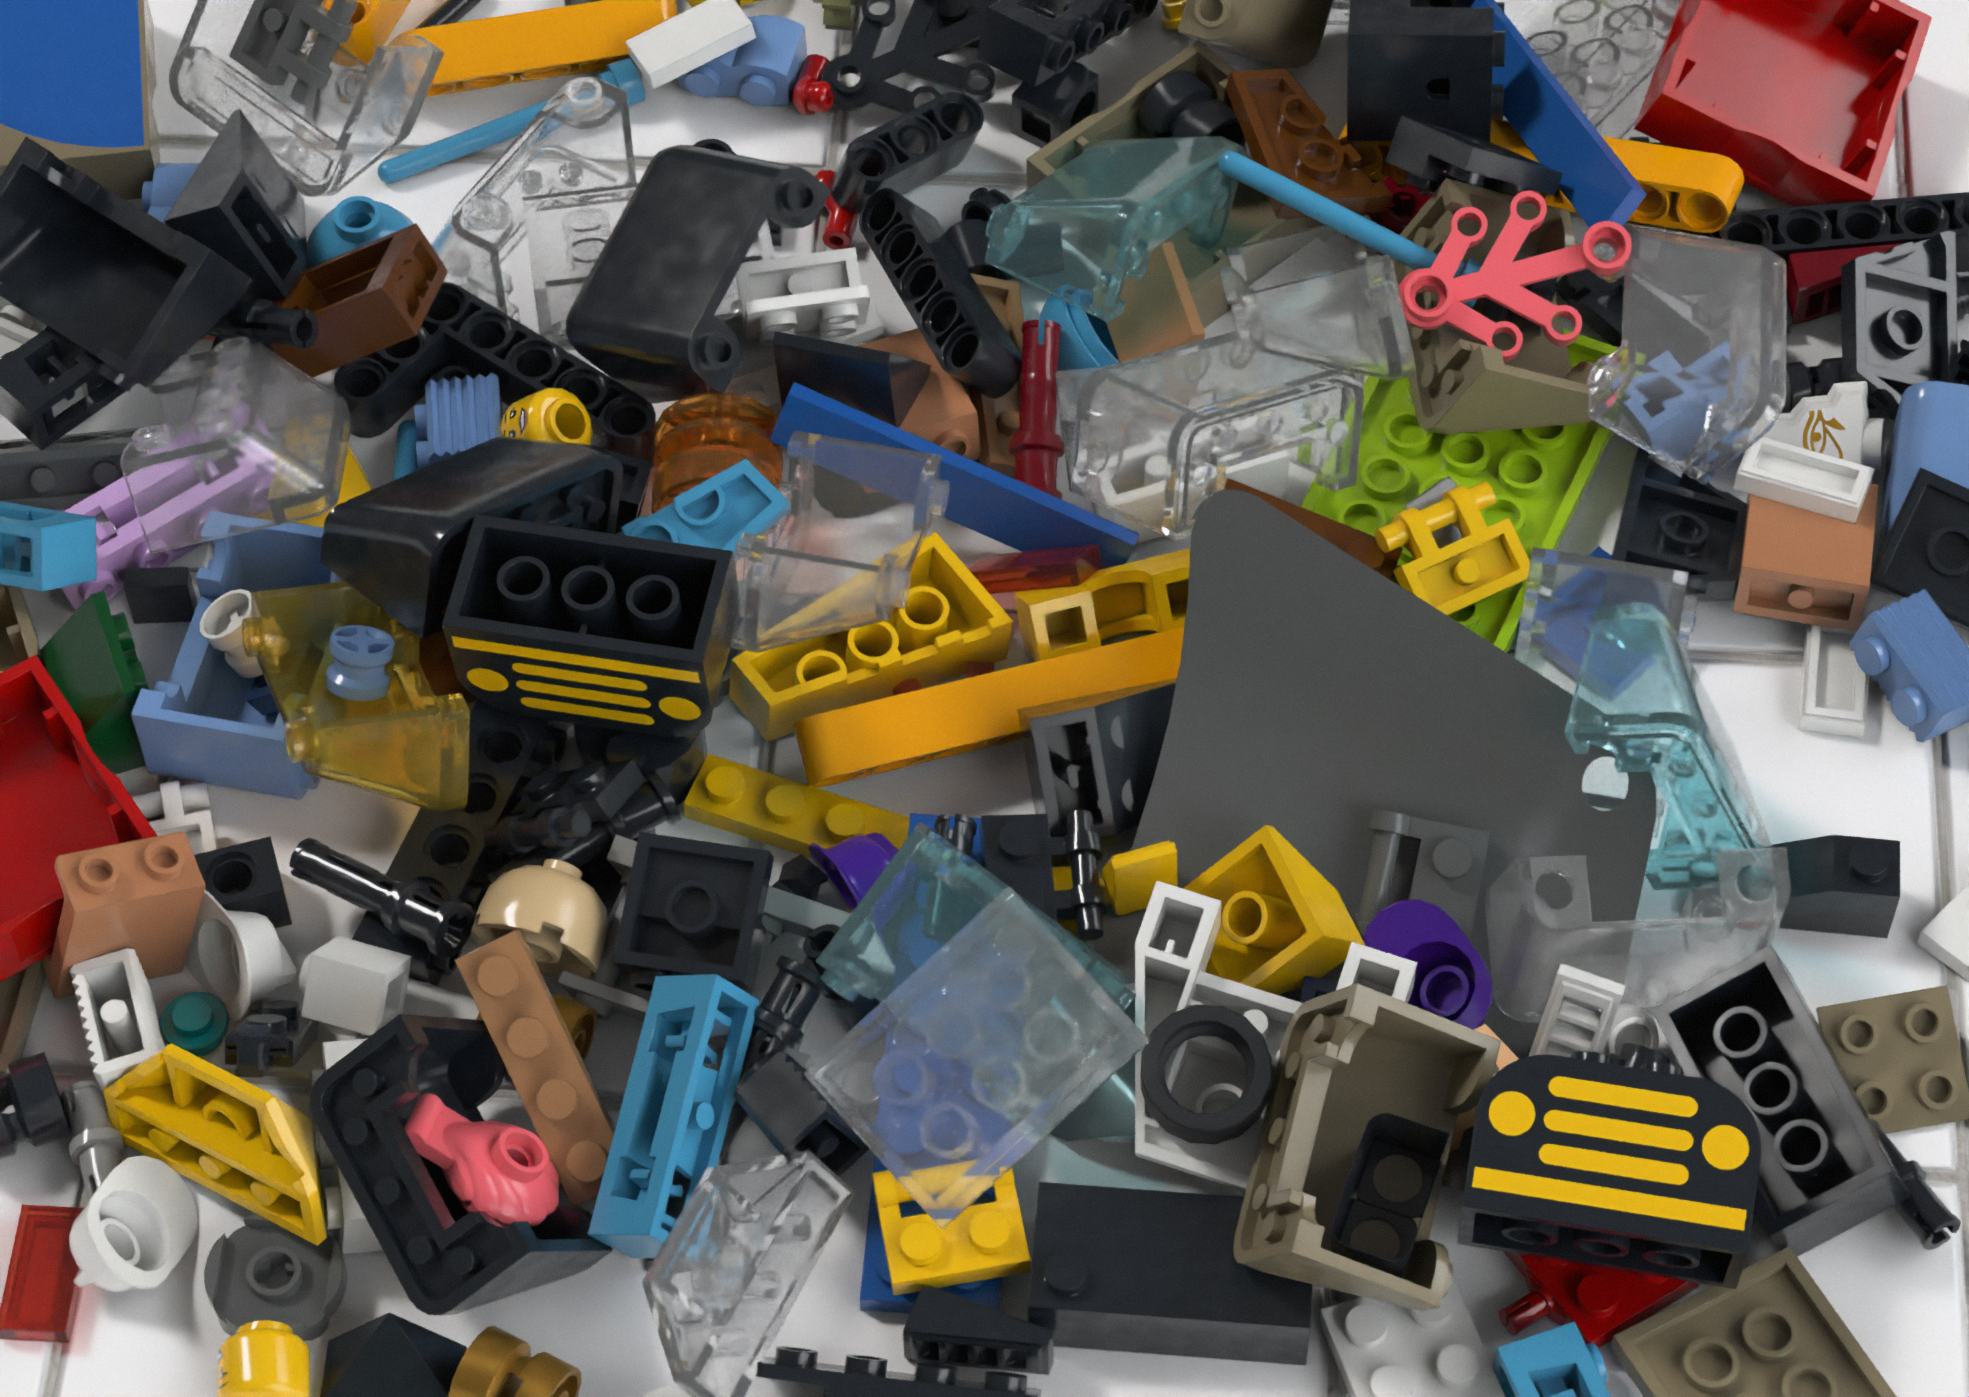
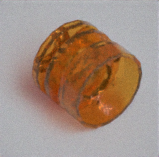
(707, 436)

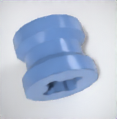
(359, 662)

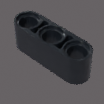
(907, 150)

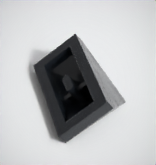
(390, 1361)

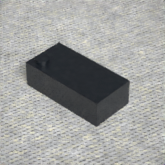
(1818, 1146)
(1158, 1278)

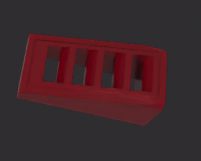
(1816, 280)

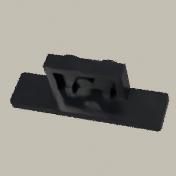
(869, 1377)

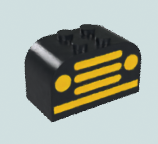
(592, 626)
(1613, 1168)

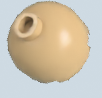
(554, 911)

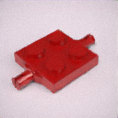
(1592, 1296)

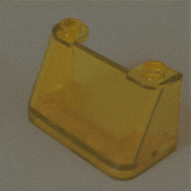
(393, 746)

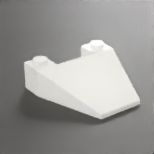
(1206, 1070)

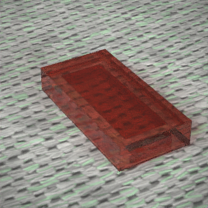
(1037, 569)
(39, 1284)

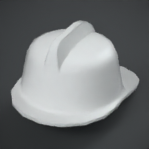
(237, 956)
(134, 1227)

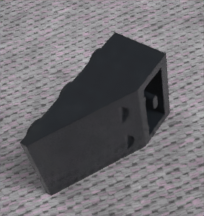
(245, 211)
(1096, 754)

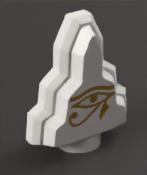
(1835, 426)

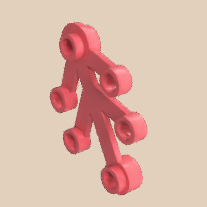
(1503, 279)

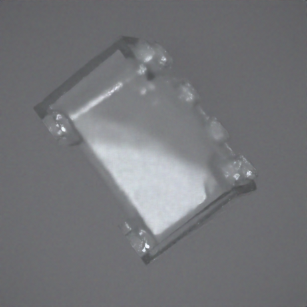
(1650, 957)

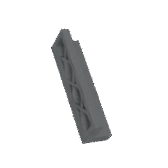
(63, 471)

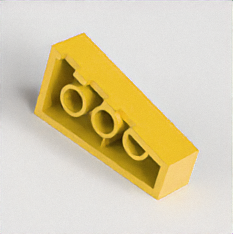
(931, 639)

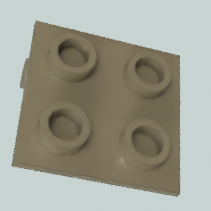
(1901, 1057)

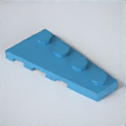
(716, 511)

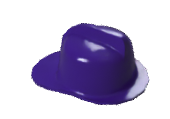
(854, 864)
(1449, 970)

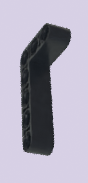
(486, 340)

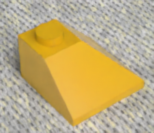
(1275, 916)

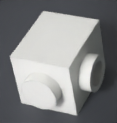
(353, 986)

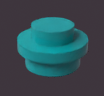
(195, 1022)

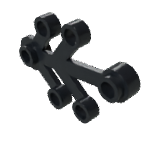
(913, 54)

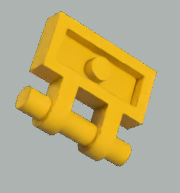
(1465, 570)

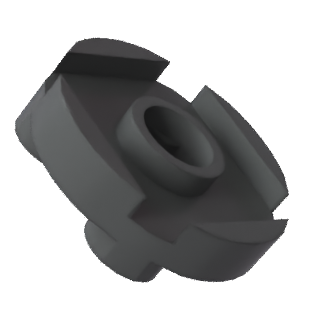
(251, 1252)

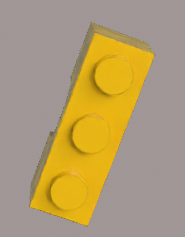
(1110, 602)

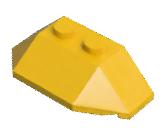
(223, 1137)

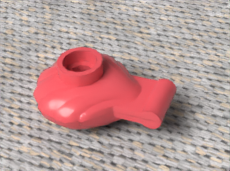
(486, 1162)

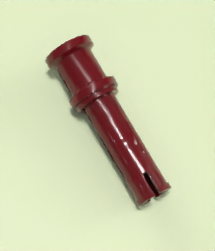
(1036, 444)

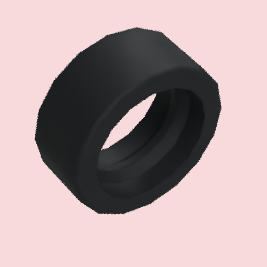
(1220, 1023)

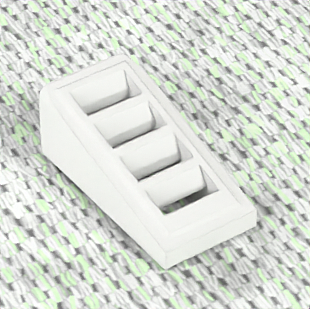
(1572, 1027)

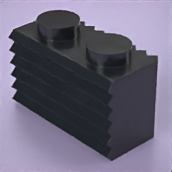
(797, 1114)

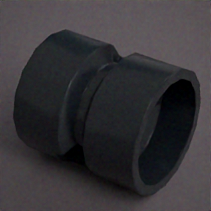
(1185, 108)
(37, 1105)

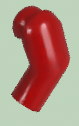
(809, 91)
(840, 222)

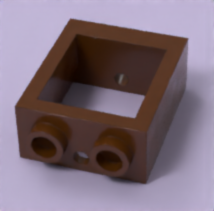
(365, 299)

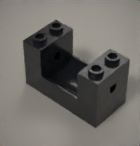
(1424, 65)

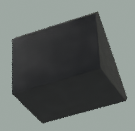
(854, 375)

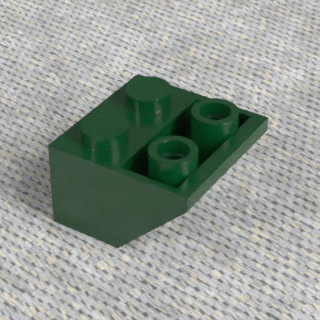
(101, 679)

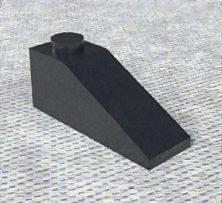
(1842, 885)

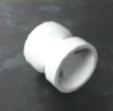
(222, 629)

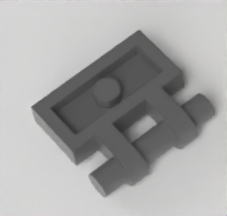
(275, 33)

